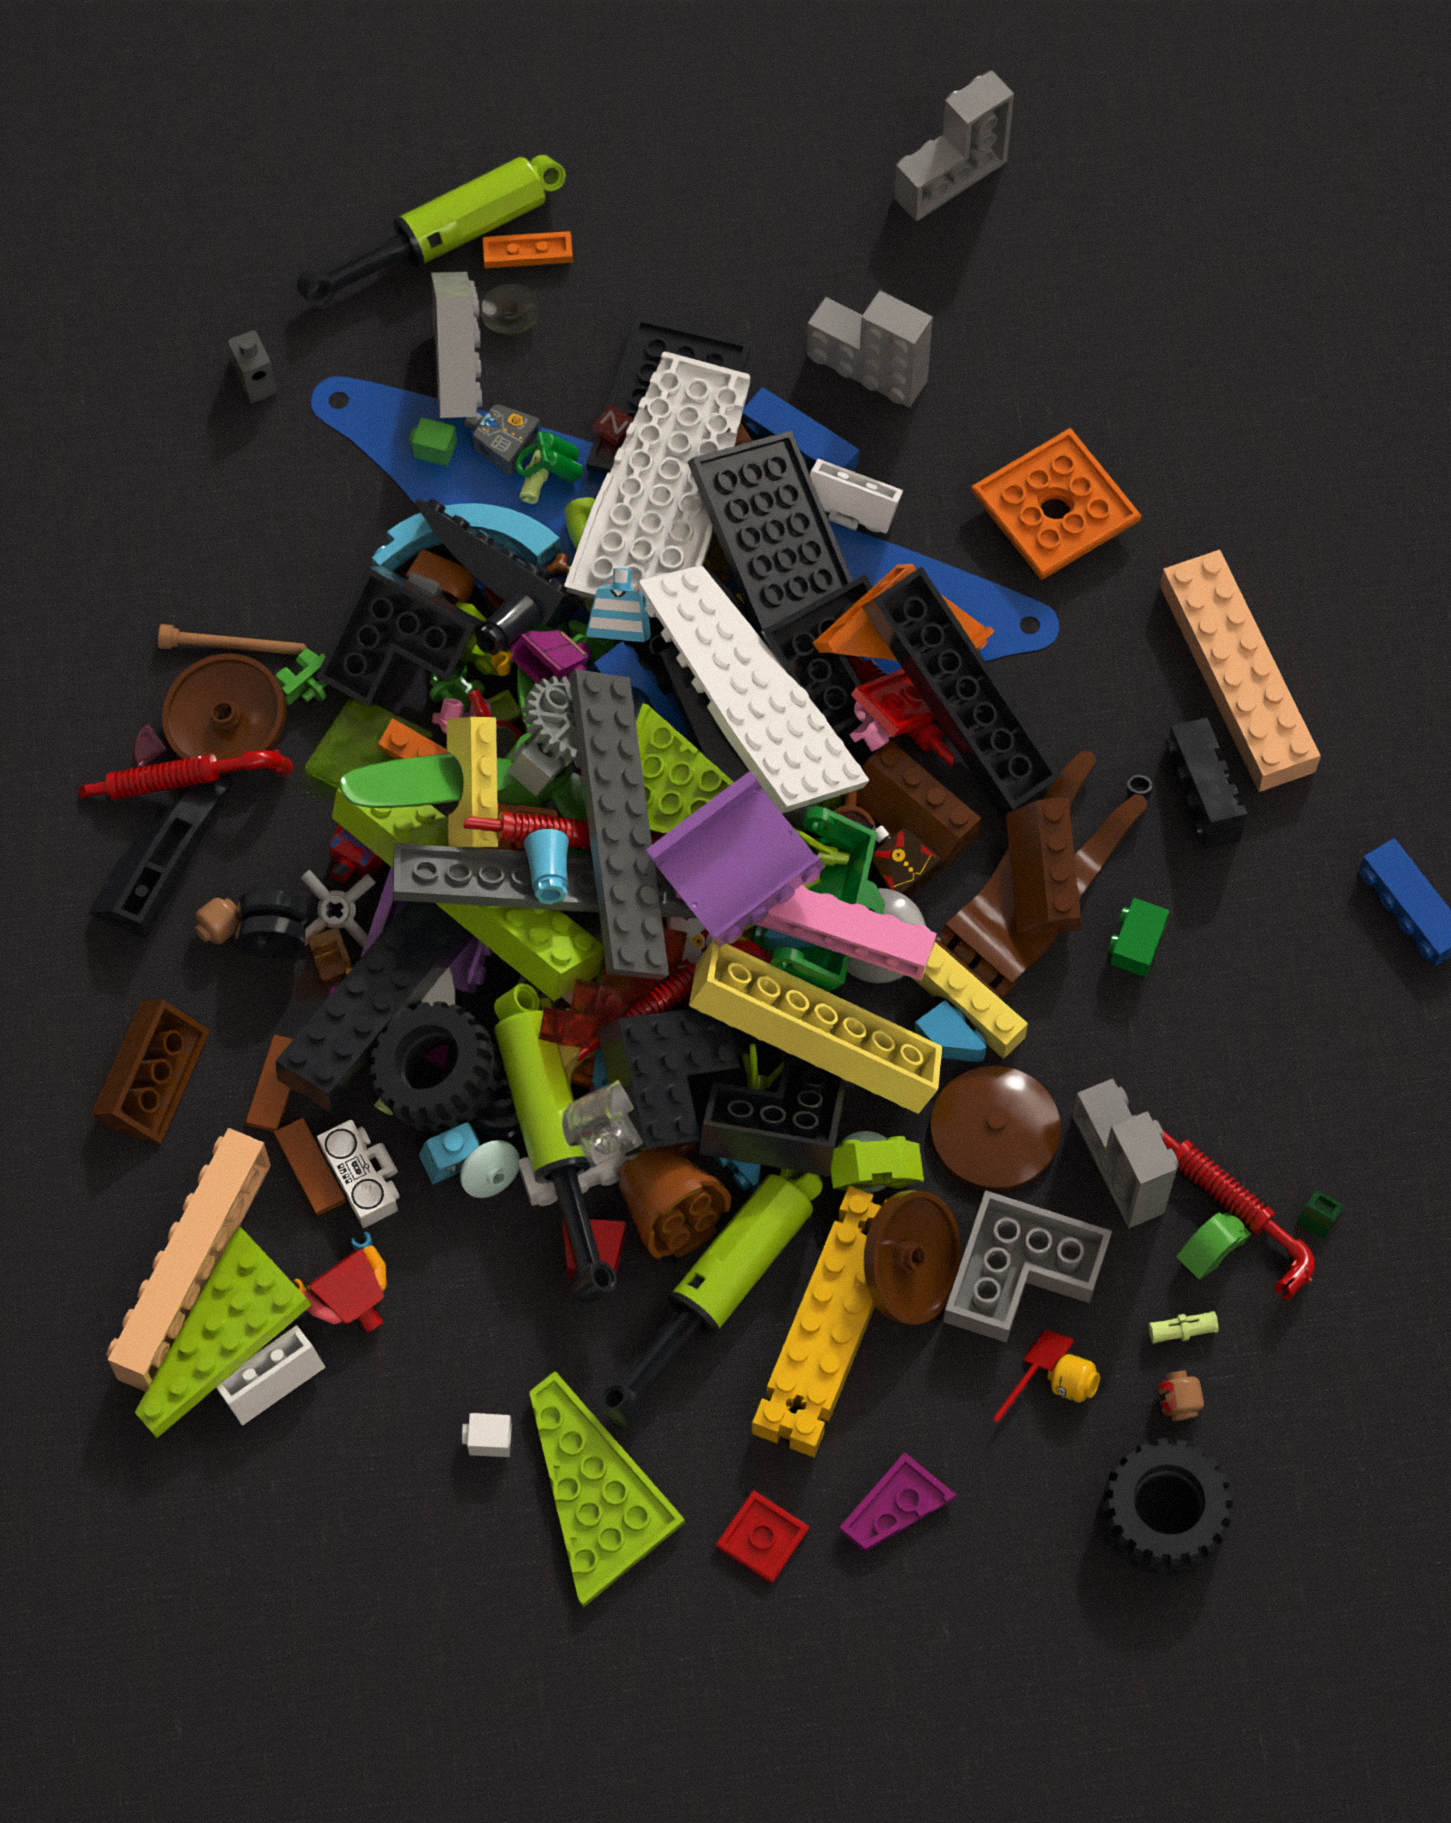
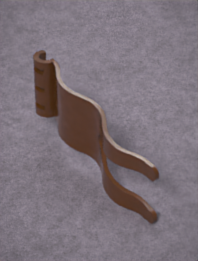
(989, 921)

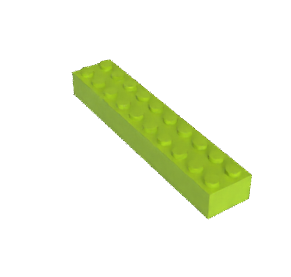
(535, 942)

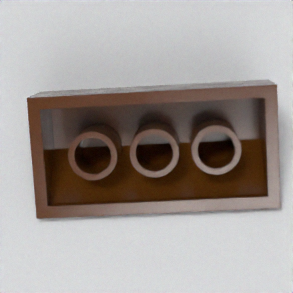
(911, 798)
(1043, 867)
(150, 1071)

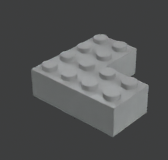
(969, 149)
(456, 337)
(880, 349)
(1126, 1152)
(1020, 1246)

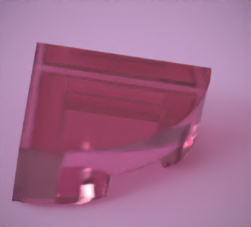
(147, 746)

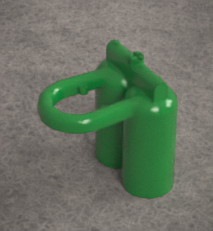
(556, 457)

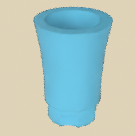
(548, 864)

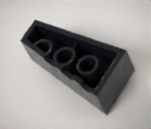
(1206, 783)

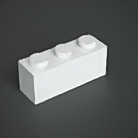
(270, 1375)

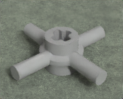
(347, 899)

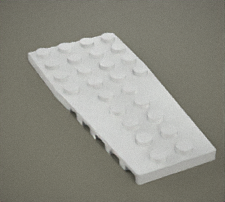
(649, 502)
(750, 693)

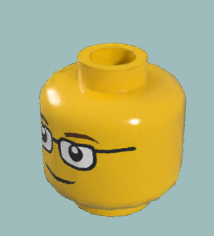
(1074, 1378)

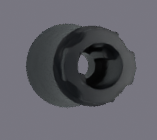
(511, 620)

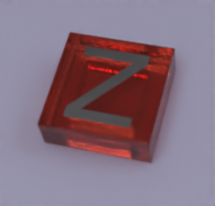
(613, 424)

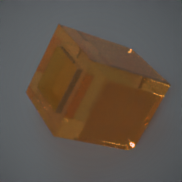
(330, 955)

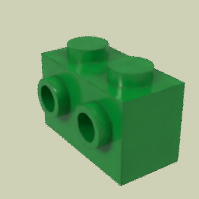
(1139, 937)

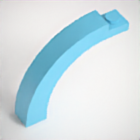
(506, 526)

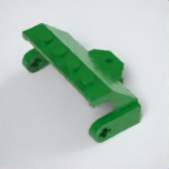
(847, 883)

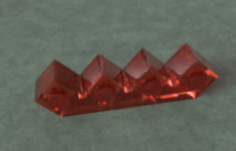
(604, 1001)

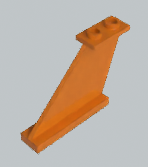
(857, 636)

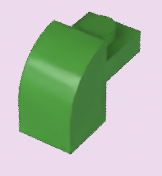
(1213, 1243)

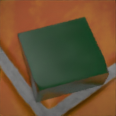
(1320, 1214)

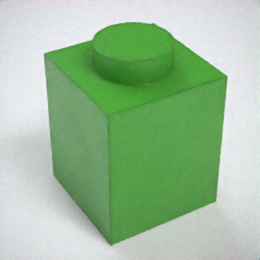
(433, 441)

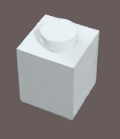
(488, 1435)

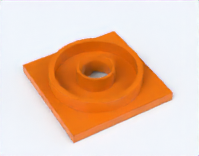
(1063, 472)

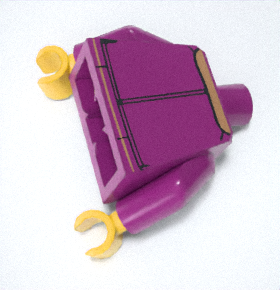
(543, 655)

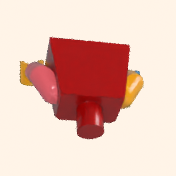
(349, 1288)

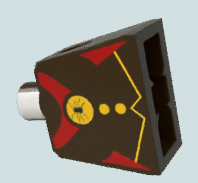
(905, 861)

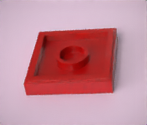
(762, 1537)

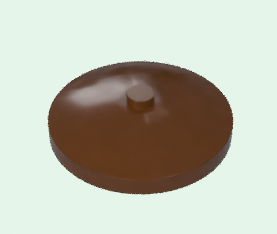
(224, 708)
(995, 1128)
(912, 1257)

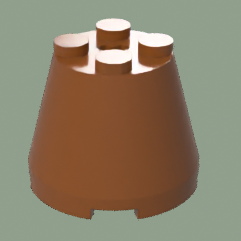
(672, 1202)

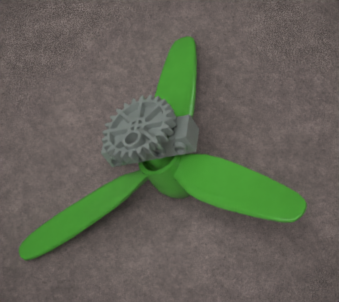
(530, 775)

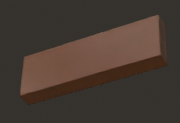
(271, 1095)
(310, 1167)

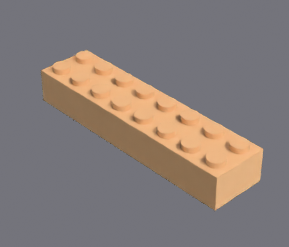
(1239, 671)
(190, 1257)

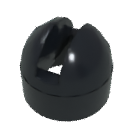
(1139, 781)

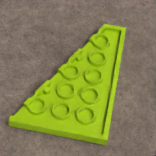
(674, 773)
(232, 1319)
(602, 1497)

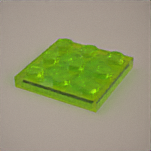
(353, 741)

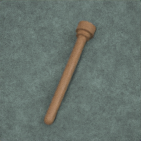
(172, 637)

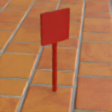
(1043, 1354)

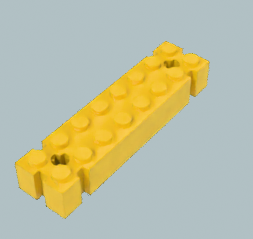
(822, 1334)

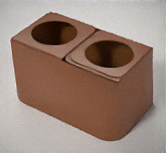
(454, 579)

